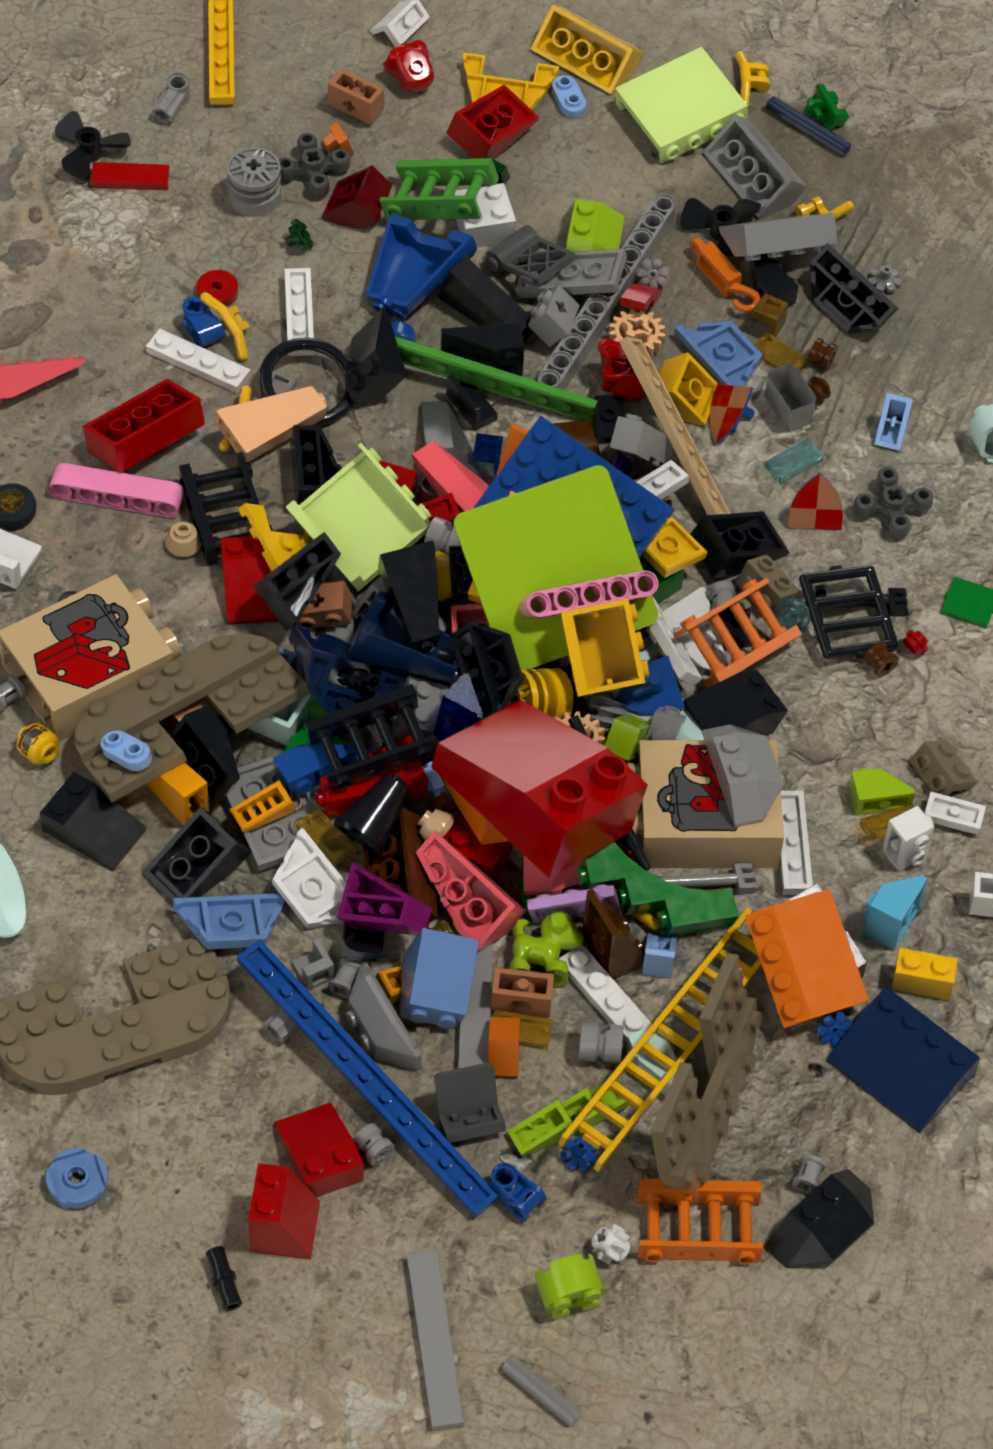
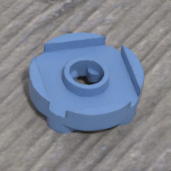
(80, 1194)

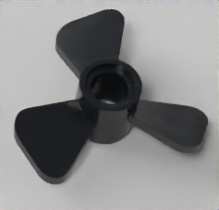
(88, 144)
(699, 216)

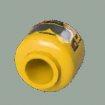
(37, 744)

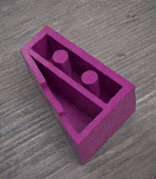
(380, 906)

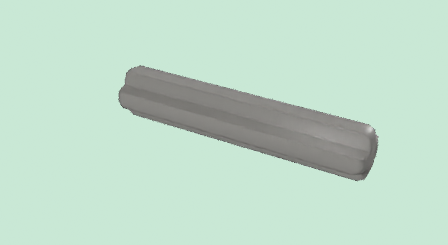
(541, 1391)

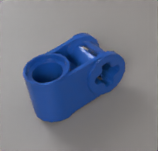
(201, 322)
(520, 1194)

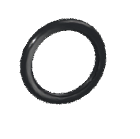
(312, 344)

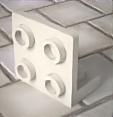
(16, 558)

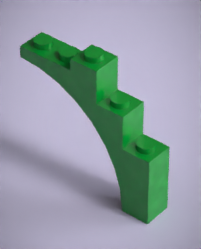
(639, 891)

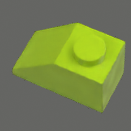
(878, 791)

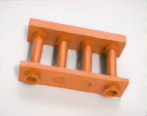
(759, 646)
(713, 1195)

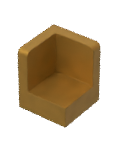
(771, 311)

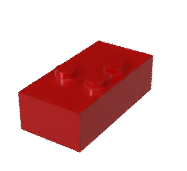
(143, 425)

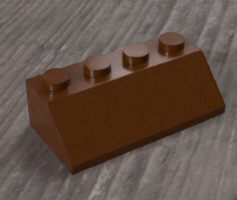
(400, 863)

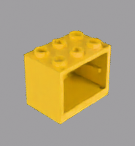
(604, 647)

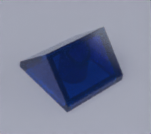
(458, 709)

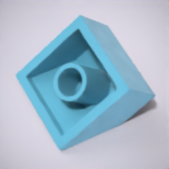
(893, 910)

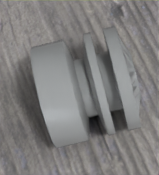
(254, 181)

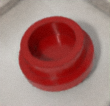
(915, 642)

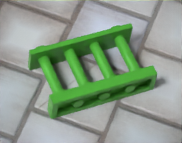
(440, 173)

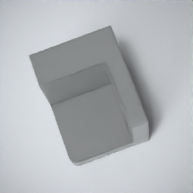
(315, 967)

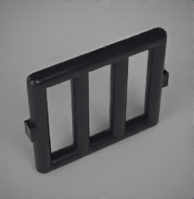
(822, 628)

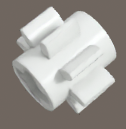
(611, 1244)

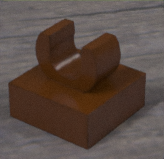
(444, 803)

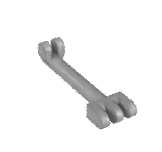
(740, 877)

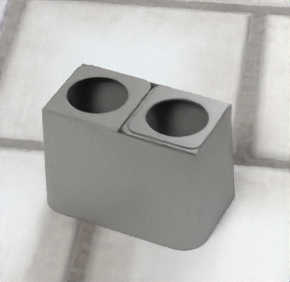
(789, 381)

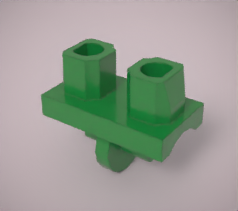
(823, 107)

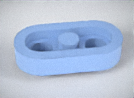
(568, 96)
(121, 749)

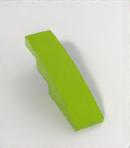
(552, 1121)

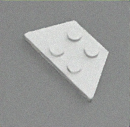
(697, 605)
(310, 883)

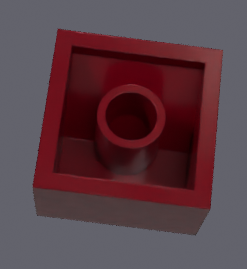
(357, 199)

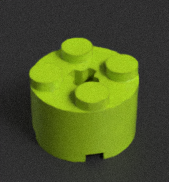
(570, 1285)

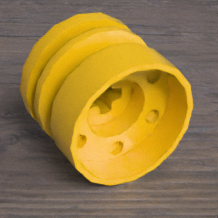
(546, 690)

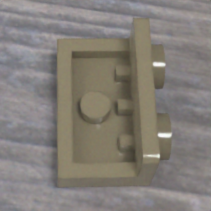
(777, 589)
(942, 768)

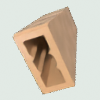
(269, 421)

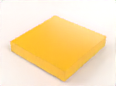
(673, 549)

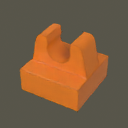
(336, 140)

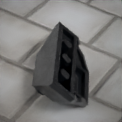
(847, 294)
(491, 664)
(824, 1222)

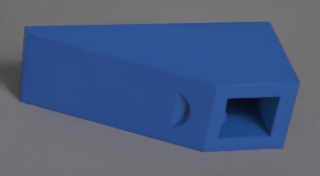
(305, 765)

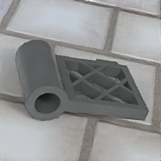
(520, 249)

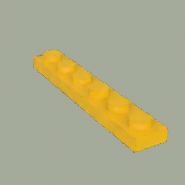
(221, 52)

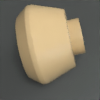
(183, 540)
(436, 821)

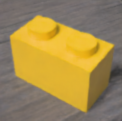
(924, 974)

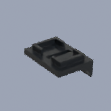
(362, 944)

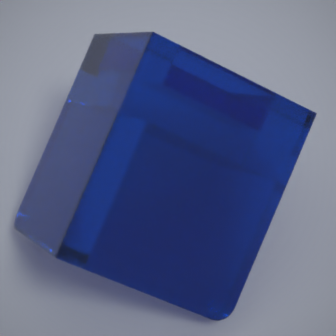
(488, 449)

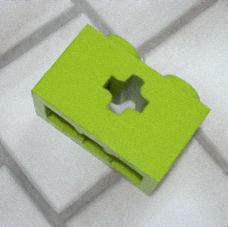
(625, 736)

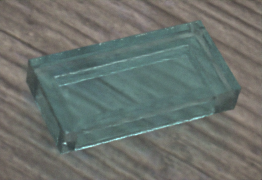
(794, 461)

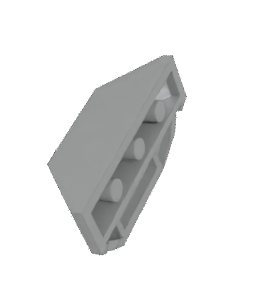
(744, 772)
(379, 1024)

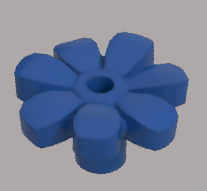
(833, 1028)
(579, 1154)

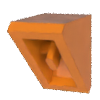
(504, 1046)

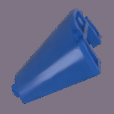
(413, 265)

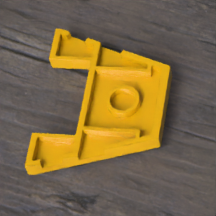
(526, 91)
(277, 545)

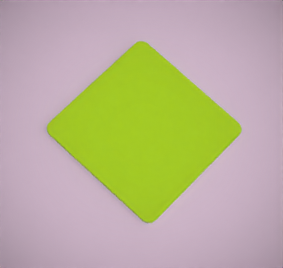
(545, 541)

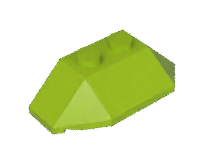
(594, 226)

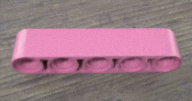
(116, 490)
(601, 589)

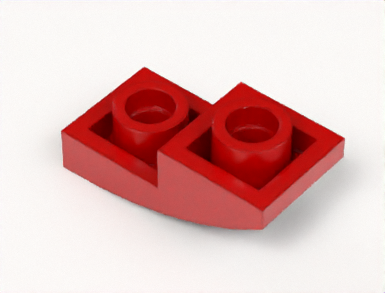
(640, 296)

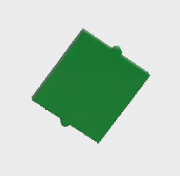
(969, 602)

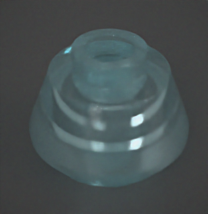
(792, 613)

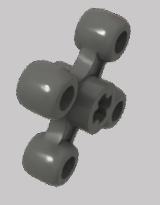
(314, 165)
(893, 503)

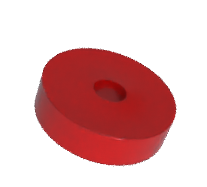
(219, 279)

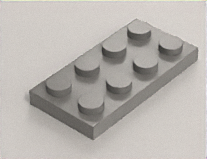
(588, 274)

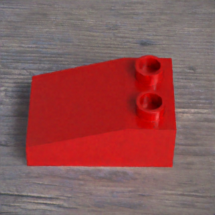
(542, 785)

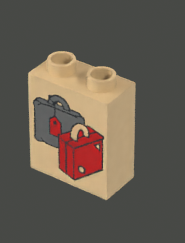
(84, 651)
(686, 815)

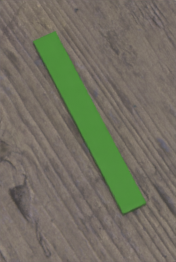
(497, 380)

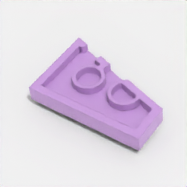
(570, 902)

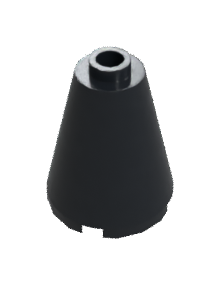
(374, 814)

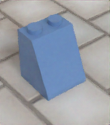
(437, 978)

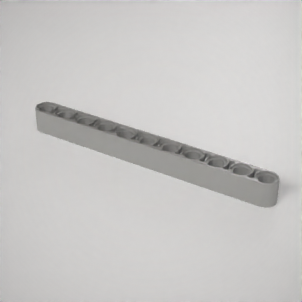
(602, 306)

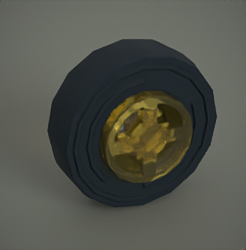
(16, 506)

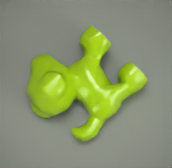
(557, 934)

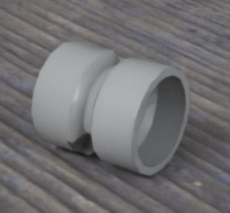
(442, 534)
(601, 1042)

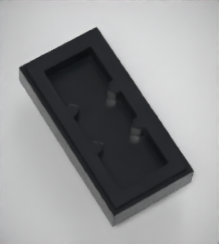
(606, 415)

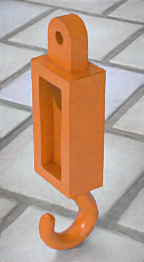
(722, 273)

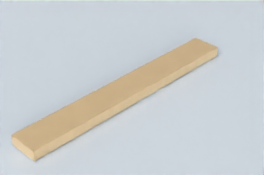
(674, 426)

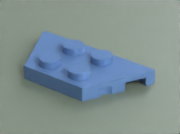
(722, 351)
(230, 920)

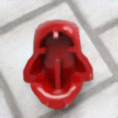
(410, 66)
(618, 373)

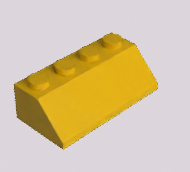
(586, 49)

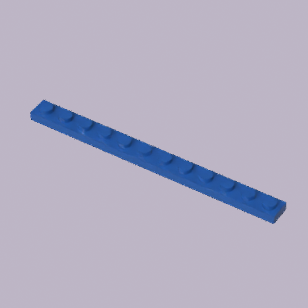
(368, 1079)

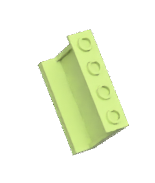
(681, 103)
(363, 516)

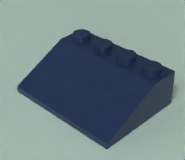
(904, 1059)

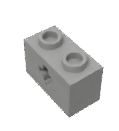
(553, 314)

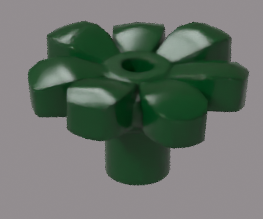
(299, 235)

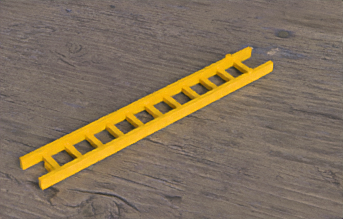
(596, 1138)

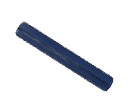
(808, 126)

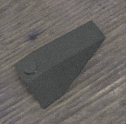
(442, 427)

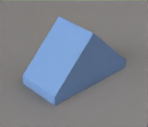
(893, 421)
(659, 956)

